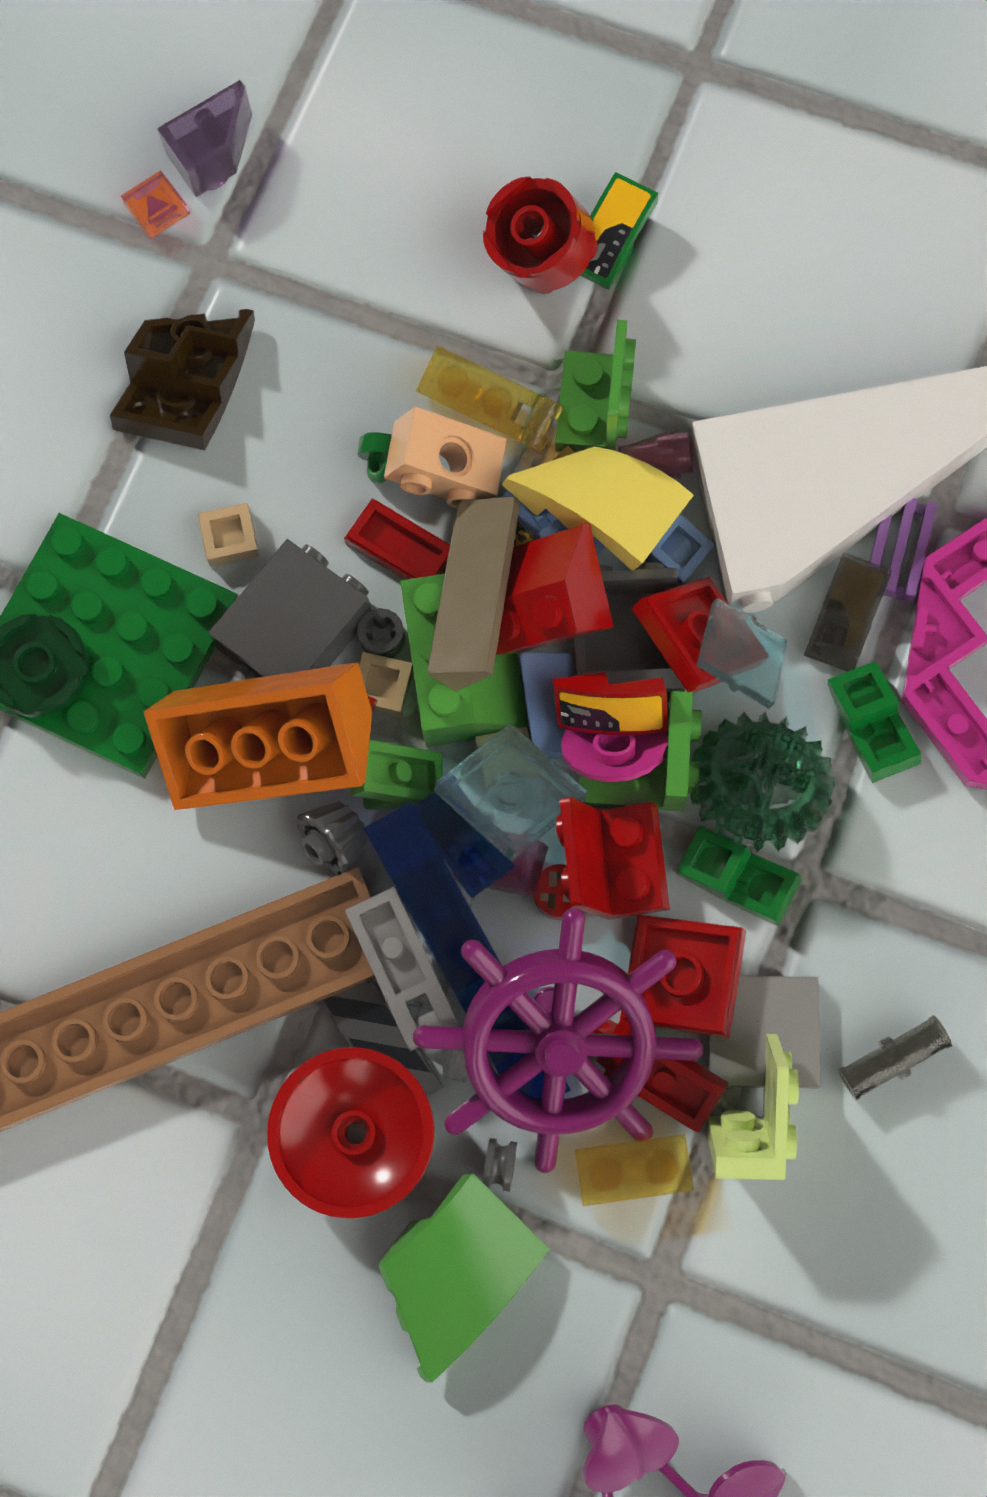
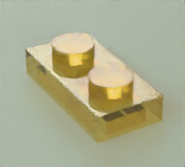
(634, 1170)

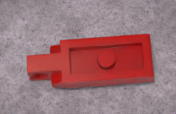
(674, 1086)

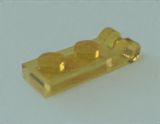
(487, 397)

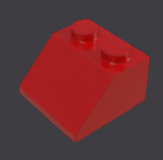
(553, 592)

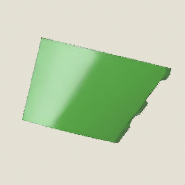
(458, 1272)

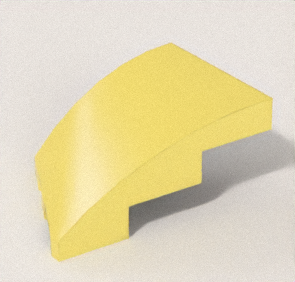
(615, 493)

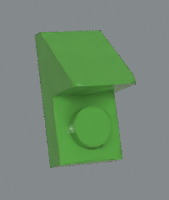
(398, 776)

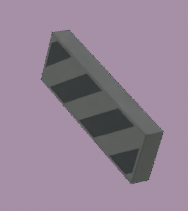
(369, 1024)

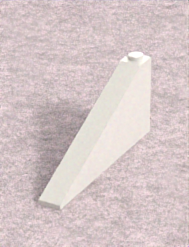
(820, 474)

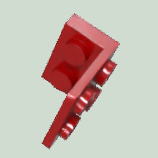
(612, 859)

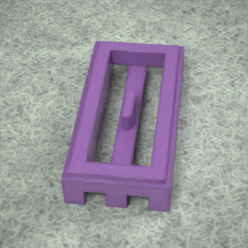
(912, 507)

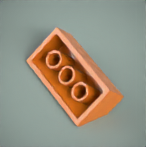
(263, 737)

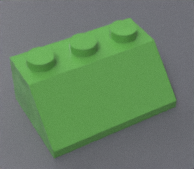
(469, 712)

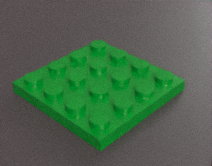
(141, 629)

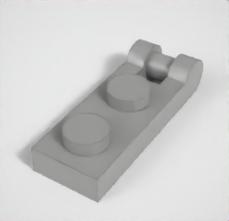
(399, 962)

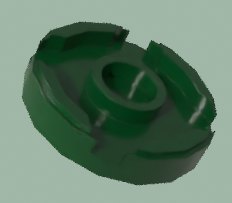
(41, 665)

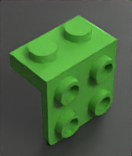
(671, 779)

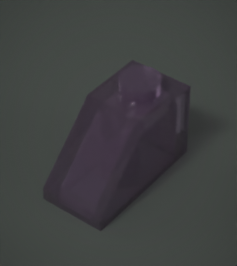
(209, 138)

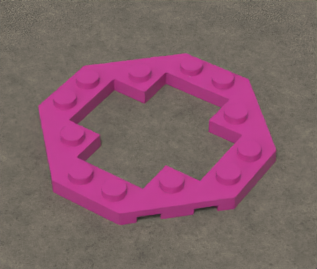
(940, 639)

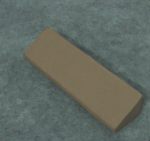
(473, 591)

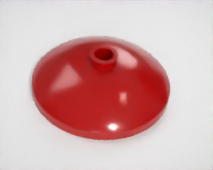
(312, 1123)

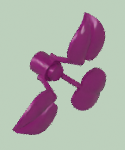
(635, 1443)

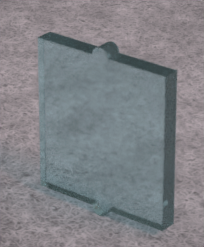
(742, 653)

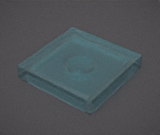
(508, 791)

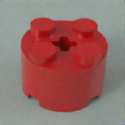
(558, 253)

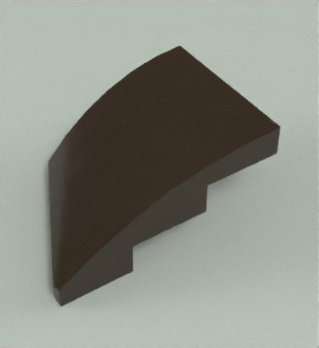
(182, 377)

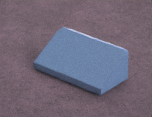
(537, 674)

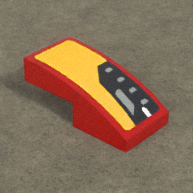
(595, 707)

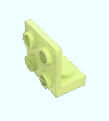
(753, 1145)

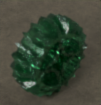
(787, 769)

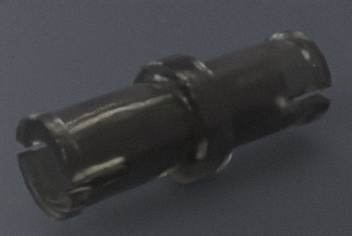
(895, 1057)

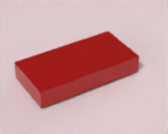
(397, 543)

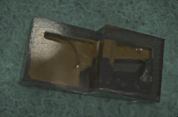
(847, 612)

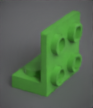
(596, 395)

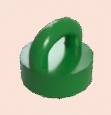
(374, 449)

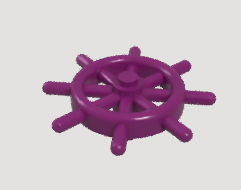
(558, 1040)

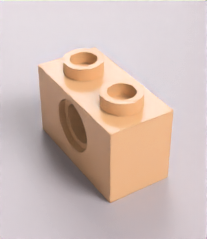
(472, 456)

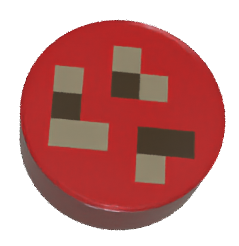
(550, 894)

